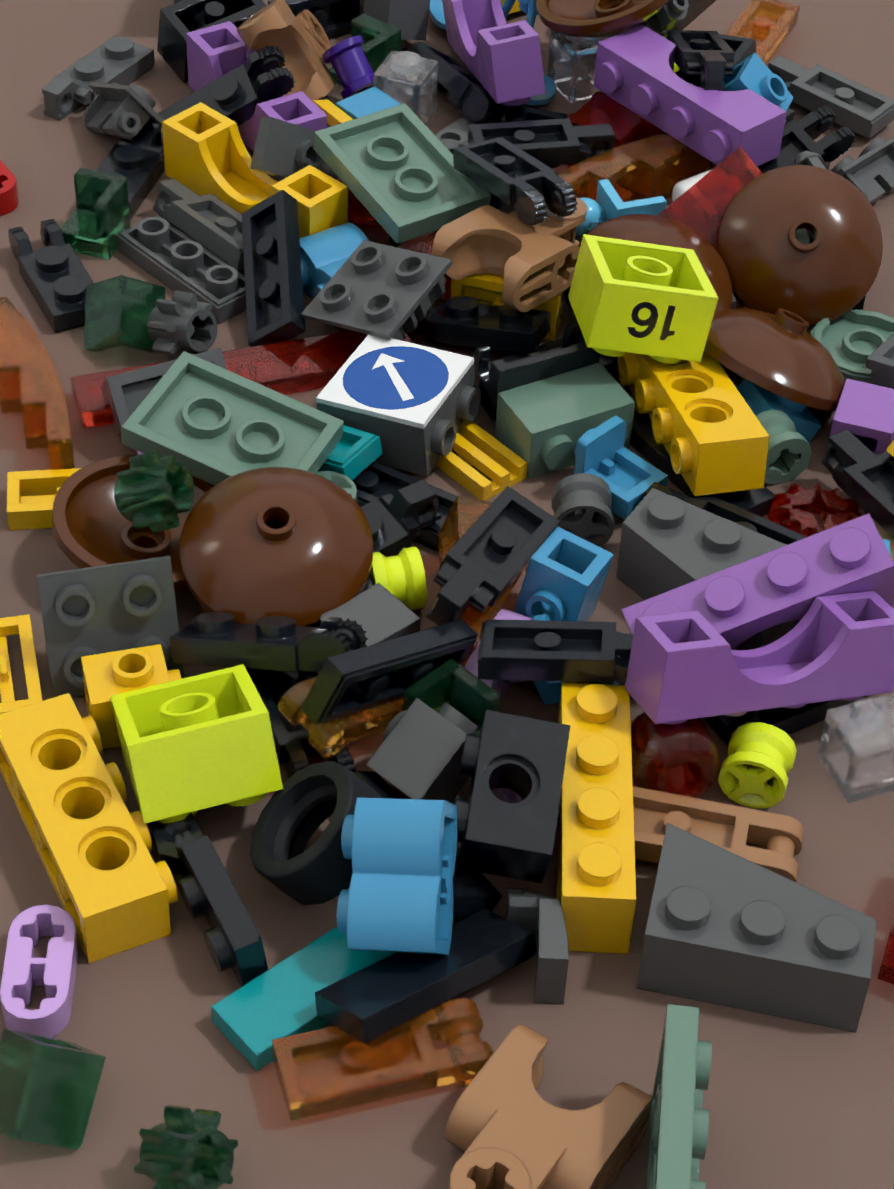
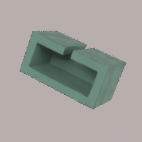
(551, 415)

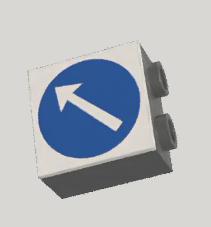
(406, 397)

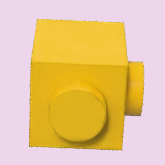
(118, 673)

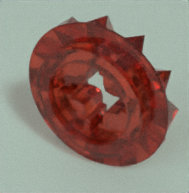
(796, 507)

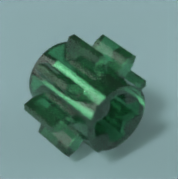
(154, 491)
(187, 1151)

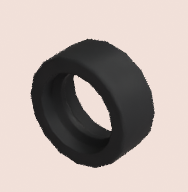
(291, 821)

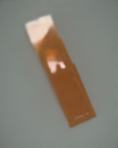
(638, 169)
(32, 387)

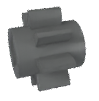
(181, 325)

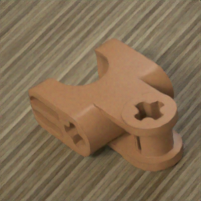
(301, 42)
(532, 259)
(524, 1141)

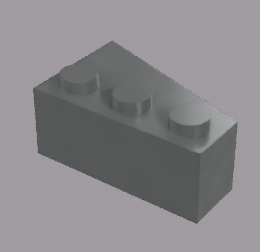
(677, 543)
(752, 938)

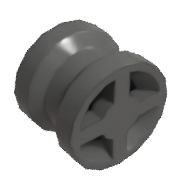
(584, 507)

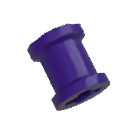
(350, 65)

